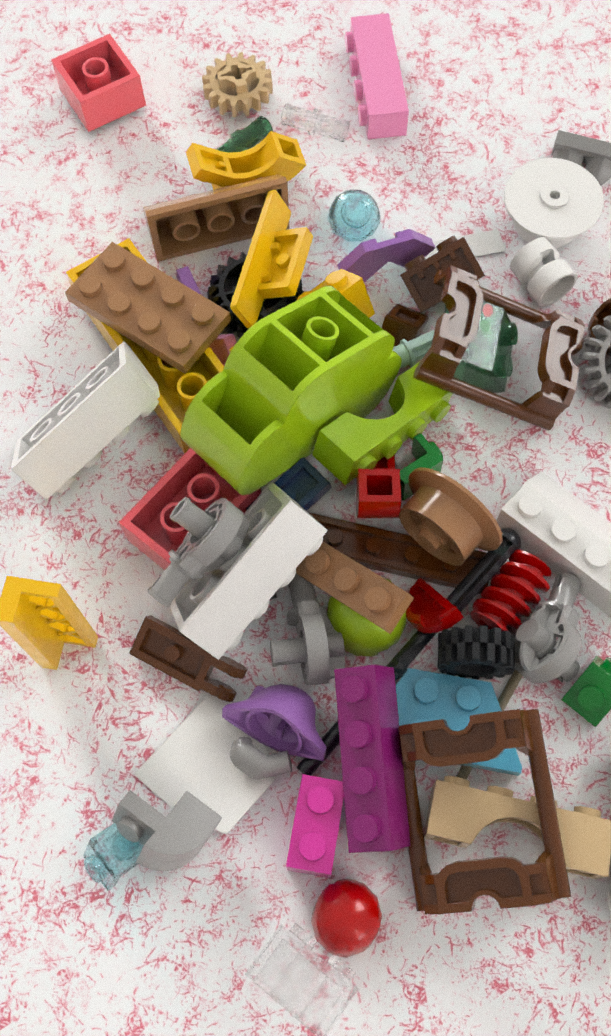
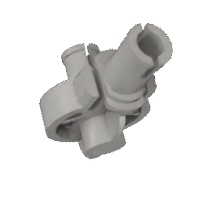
(210, 542)
(318, 644)
(535, 645)

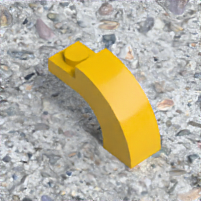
(270, 157)

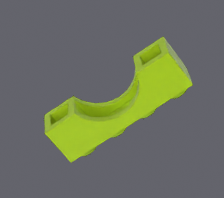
(360, 442)

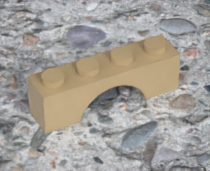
(461, 812)

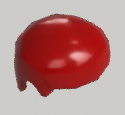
(346, 918)

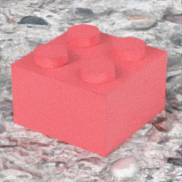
(99, 82)

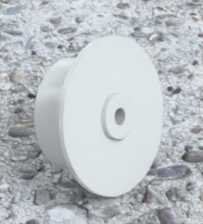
(553, 200)

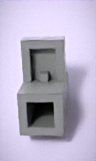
(167, 840)

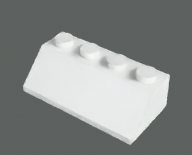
(85, 422)
(563, 535)
(227, 599)

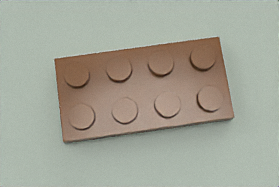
(148, 307)

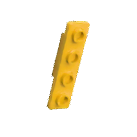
(272, 262)

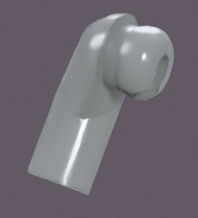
(255, 763)

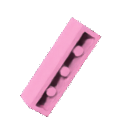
(378, 76)

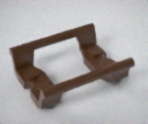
(459, 328)
(500, 877)

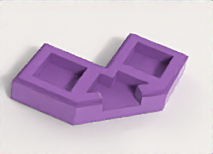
(371, 256)

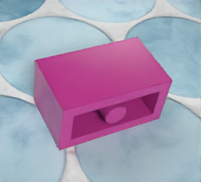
(316, 826)

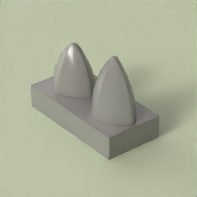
(585, 150)

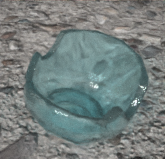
(354, 215)

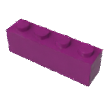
(371, 759)

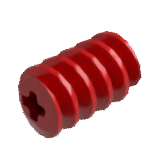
(510, 591)

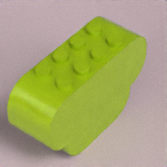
(286, 385)

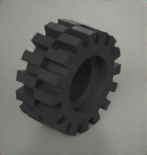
(476, 652)

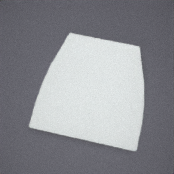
(200, 762)

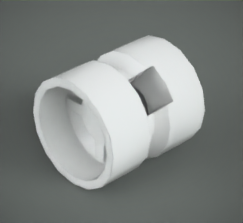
(543, 271)

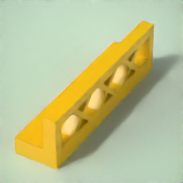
(43, 619)

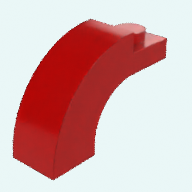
(379, 490)

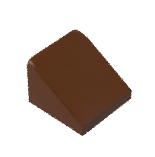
(404, 323)

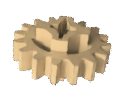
(237, 84)

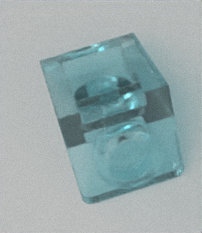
(110, 856)

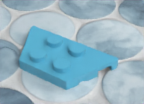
(438, 696)

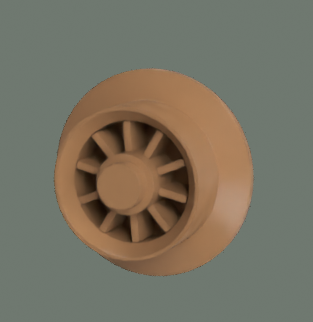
(447, 518)

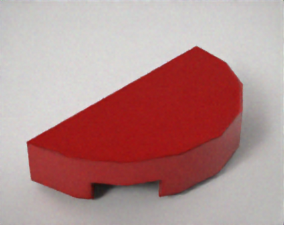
(430, 610)

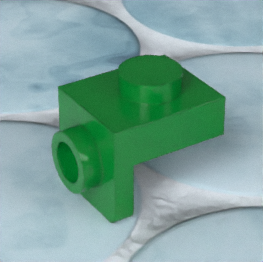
(426, 455)
(592, 691)

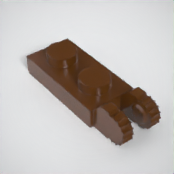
(183, 659)

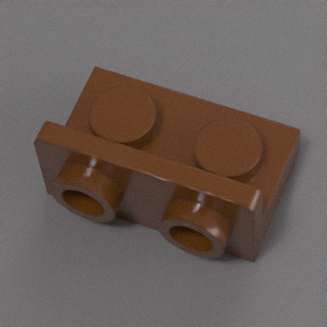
(422, 271)

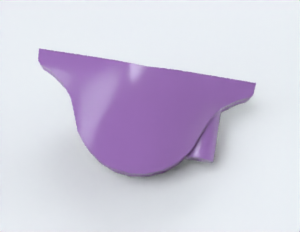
(279, 719)

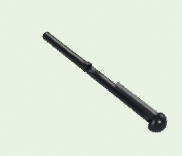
(460, 598)

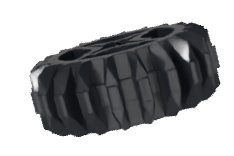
(223, 288)

